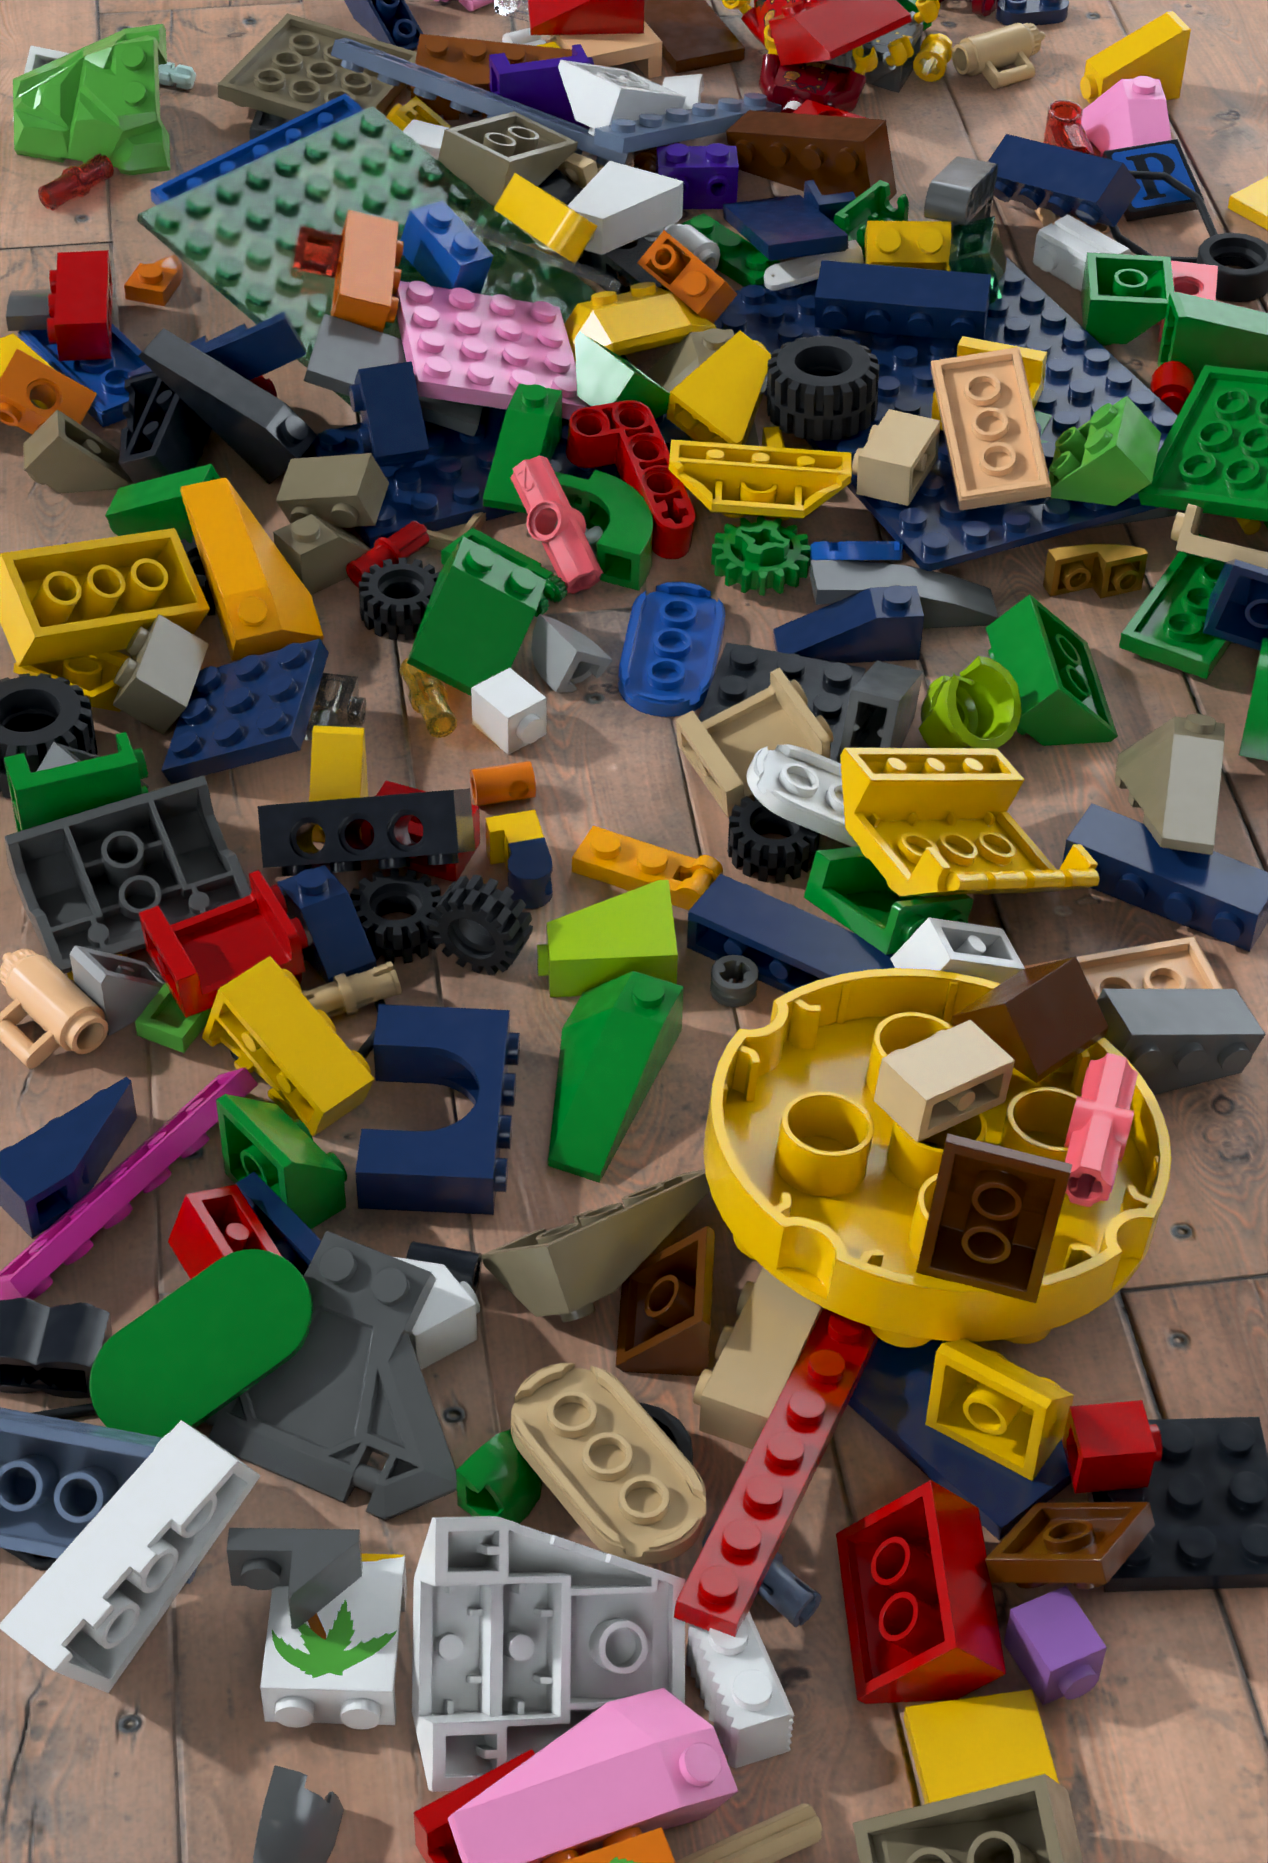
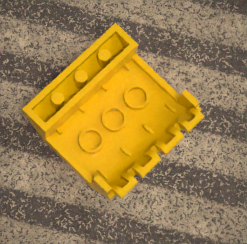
(943, 825)

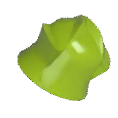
(971, 711)

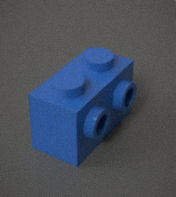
(445, 249)

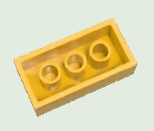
(95, 594)

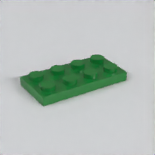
(1174, 615)

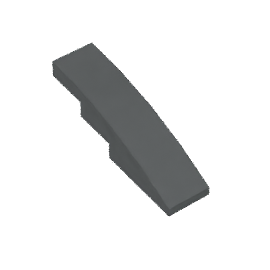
(943, 597)

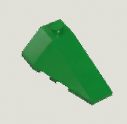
(607, 1066)

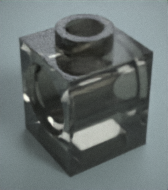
(337, 704)

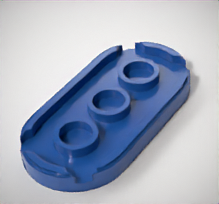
(671, 649)

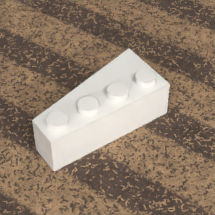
(131, 1560)

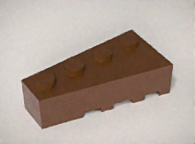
(831, 150)

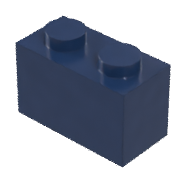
(389, 414)

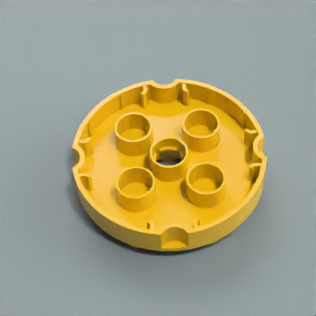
(843, 1194)

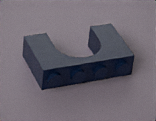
(455, 1165)

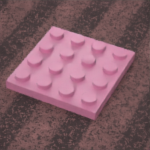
(484, 346)

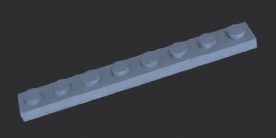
(462, 95)

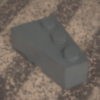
(1181, 1033)

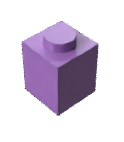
(1055, 1646)

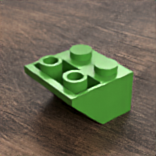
(1105, 456)

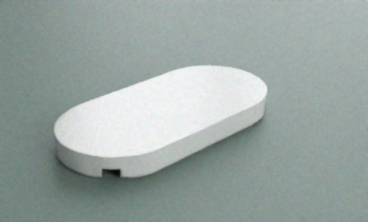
(801, 789)

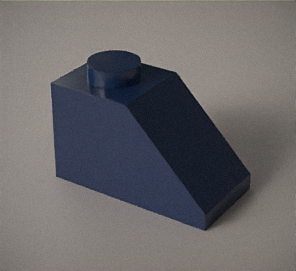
(330, 923)

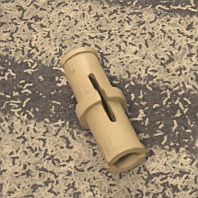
(355, 991)

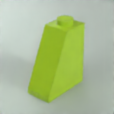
(610, 941)

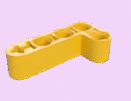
(545, 218)

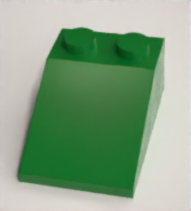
(475, 617)

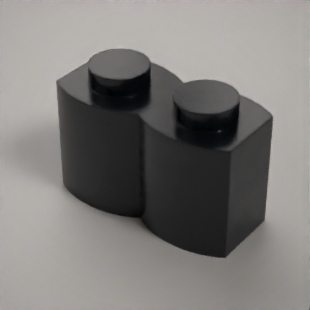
(50, 1346)

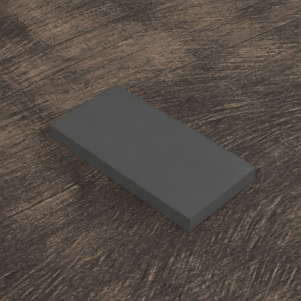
(346, 347)

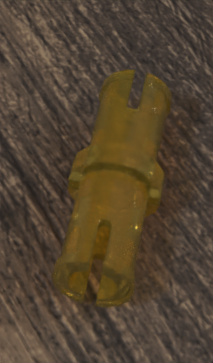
(436, 711)

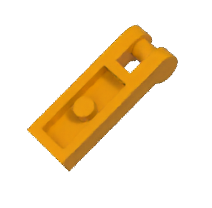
(635, 863)

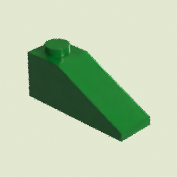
(528, 430)

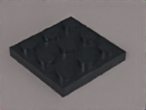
(747, 671)
(1205, 1509)

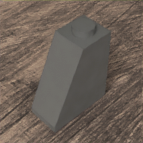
(881, 707)

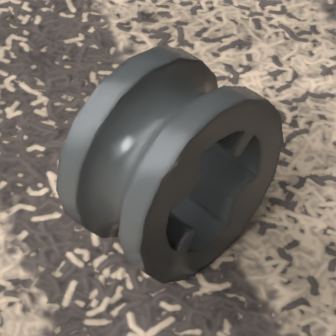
(736, 968)

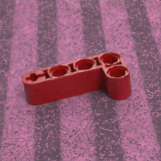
(630, 438)

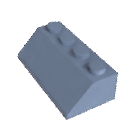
(60, 1477)

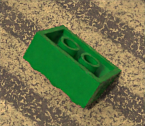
(1054, 676)

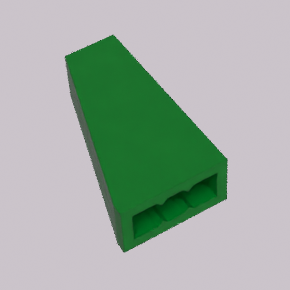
(1213, 334)

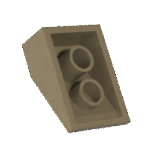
(495, 148)
(998, 1824)

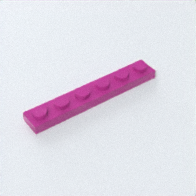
(109, 1200)

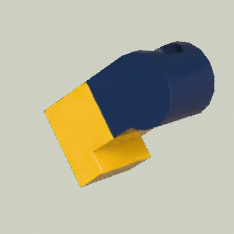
(523, 848)

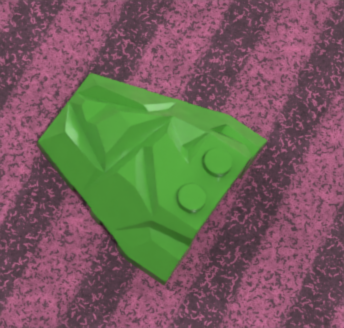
(97, 103)

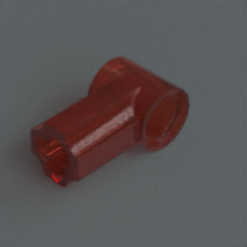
(1065, 127)

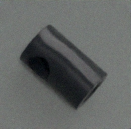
(461, 1263)

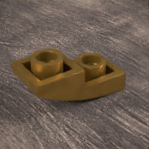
(1104, 567)

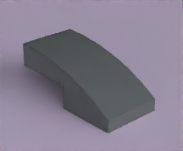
(28, 310)

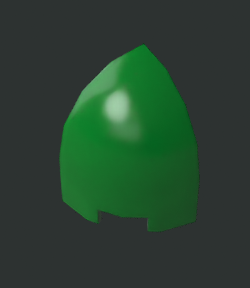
(498, 1481)

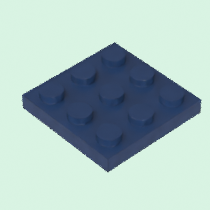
(246, 711)

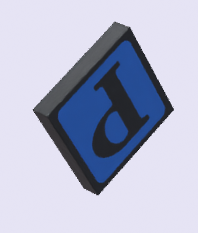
(1157, 196)

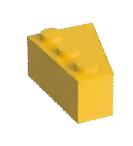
(288, 1045)

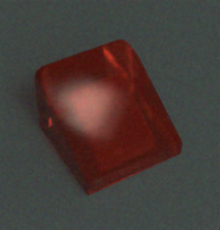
(317, 251)

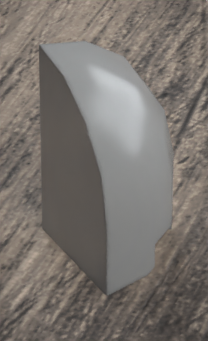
(565, 655)

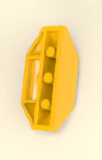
(634, 319)
(759, 478)

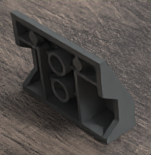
(103, 866)

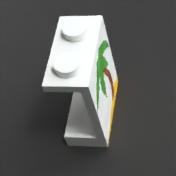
(340, 1659)

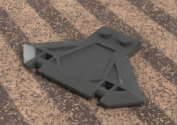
(350, 1390)

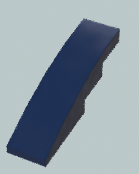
(251, 350)

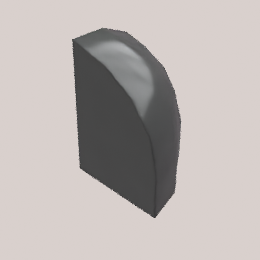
(296, 1821)

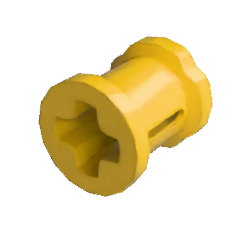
(933, 58)

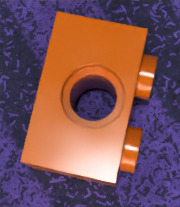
(32, 380)

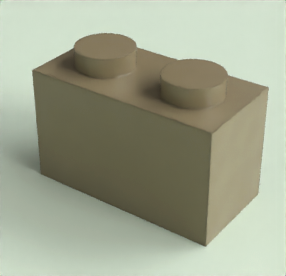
(334, 488)
(159, 673)

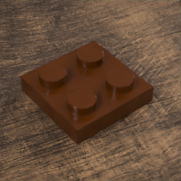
(1070, 1543)

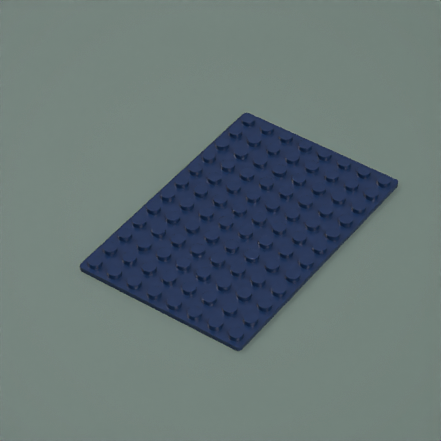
(1076, 384)

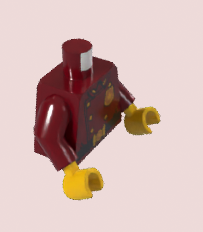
(813, 81)

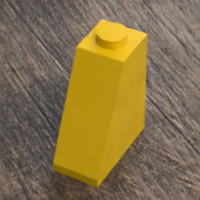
(1151, 51)
(723, 393)

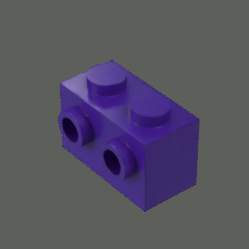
(707, 173)

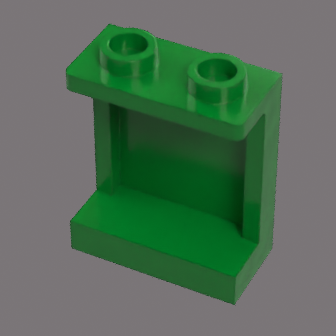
(74, 787)
(859, 898)

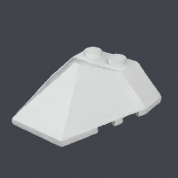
(528, 1640)

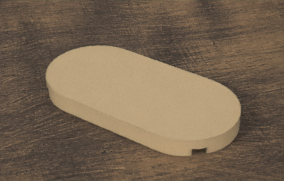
(608, 1463)

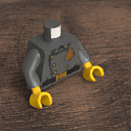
(897, 49)

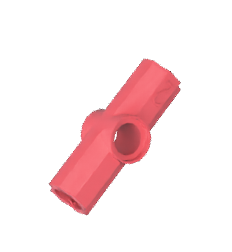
(545, 505)
(1099, 1129)

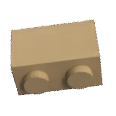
(897, 457)
(943, 1080)

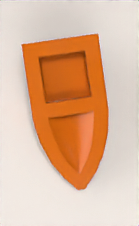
(154, 281)

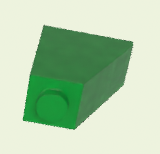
(156, 504)

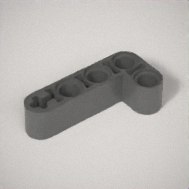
(962, 192)

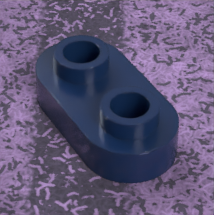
(1032, 11)

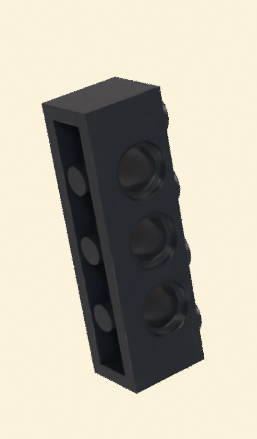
(289, 826)

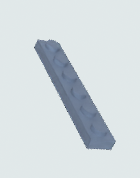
(679, 124)

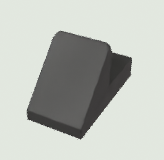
(309, 1561)

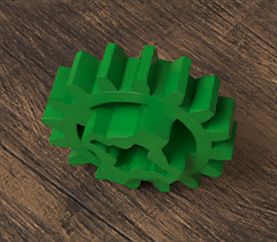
(761, 555)

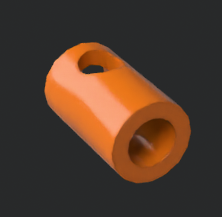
(503, 783)

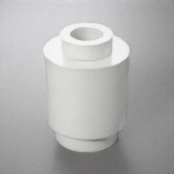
(696, 243)

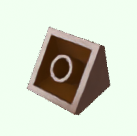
(1040, 1016)
(669, 1310)

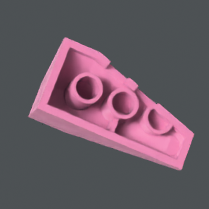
(1128, 115)
(620, 1768)

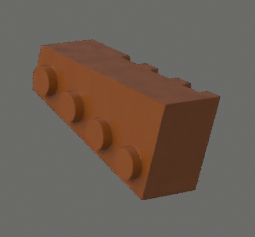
(469, 63)

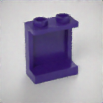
(535, 83)

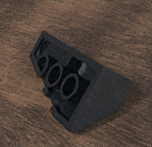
(240, 412)

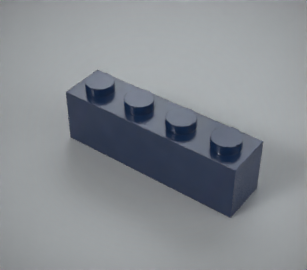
(1063, 180)
(902, 300)
(1186, 887)
(777, 936)

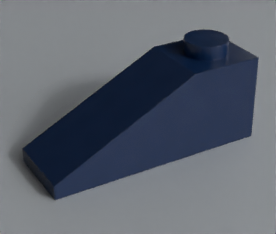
(859, 628)

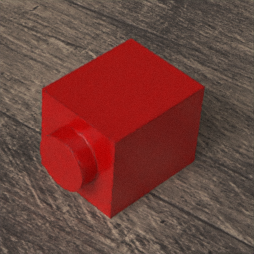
(1110, 1446)

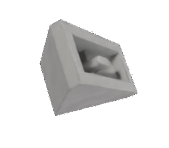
(115, 984)

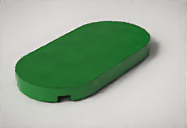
(202, 1344)

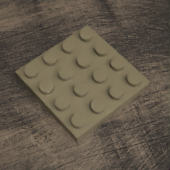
(295, 71)

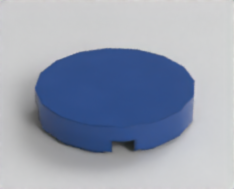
(856, 550)

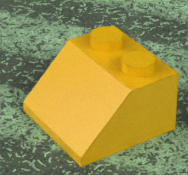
(996, 1407)

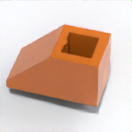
(687, 277)

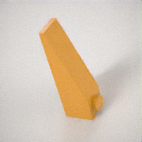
(251, 583)

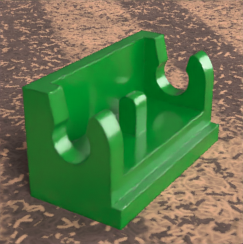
(870, 206)

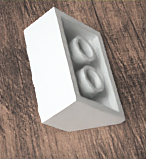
(611, 93)

